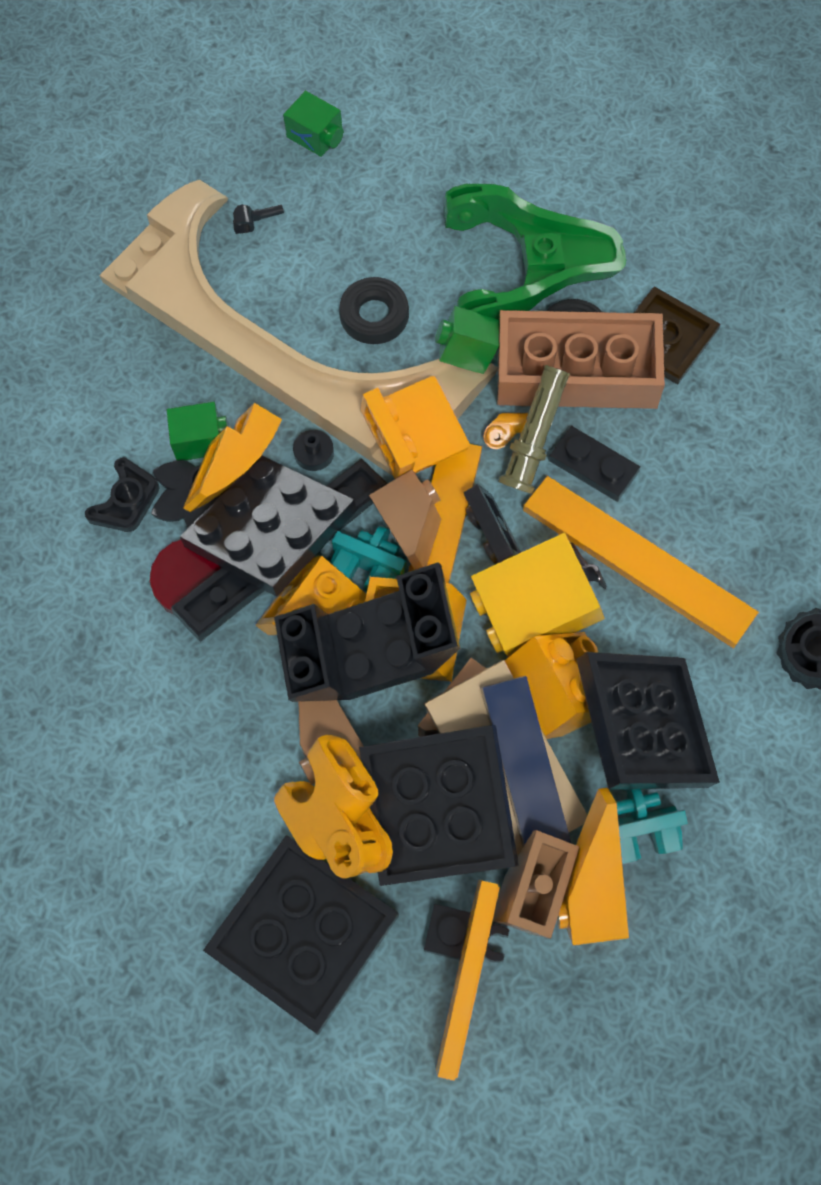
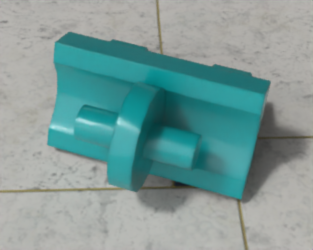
(369, 553)
(662, 824)

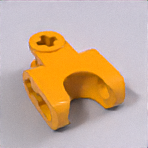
(335, 814)

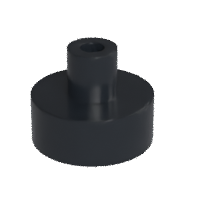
(313, 450)

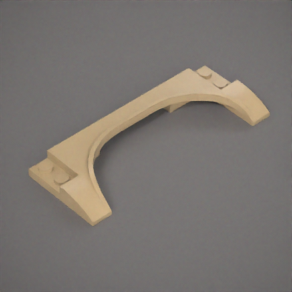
(167, 281)

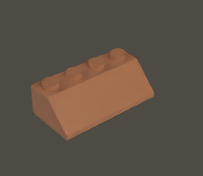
(609, 356)

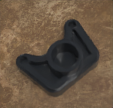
(129, 498)

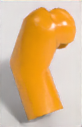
(503, 429)

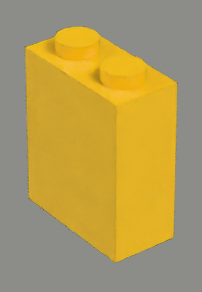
(535, 595)

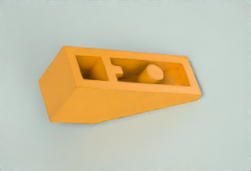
(595, 893)

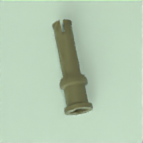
(529, 449)

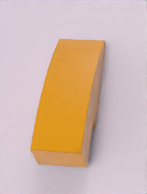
(232, 455)

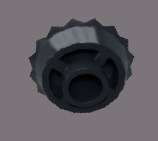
(799, 655)

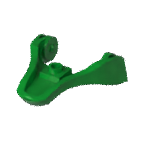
(554, 246)

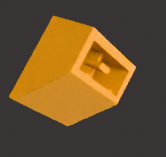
(555, 680)

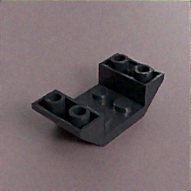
(369, 643)

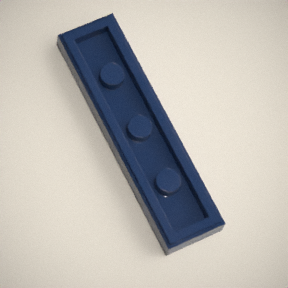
(525, 759)

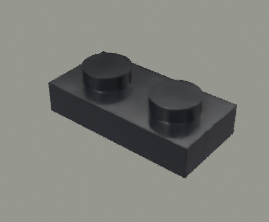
(594, 463)
(487, 516)

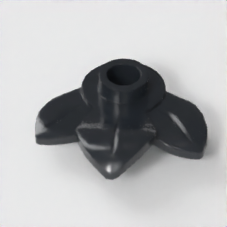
(177, 479)

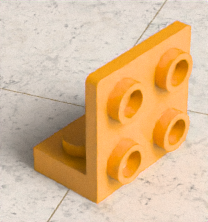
(414, 426)
(316, 584)

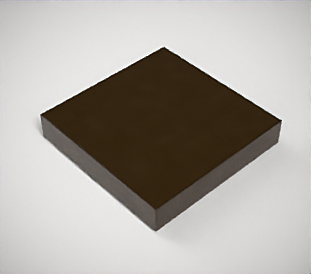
(684, 332)

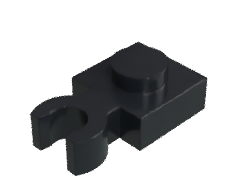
(448, 933)

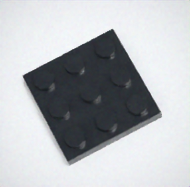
(269, 525)
(646, 722)
(442, 804)
(301, 934)

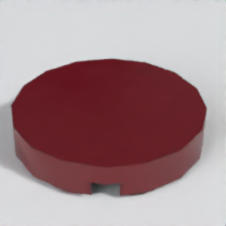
(178, 573)

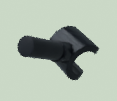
(245, 217)
(591, 571)

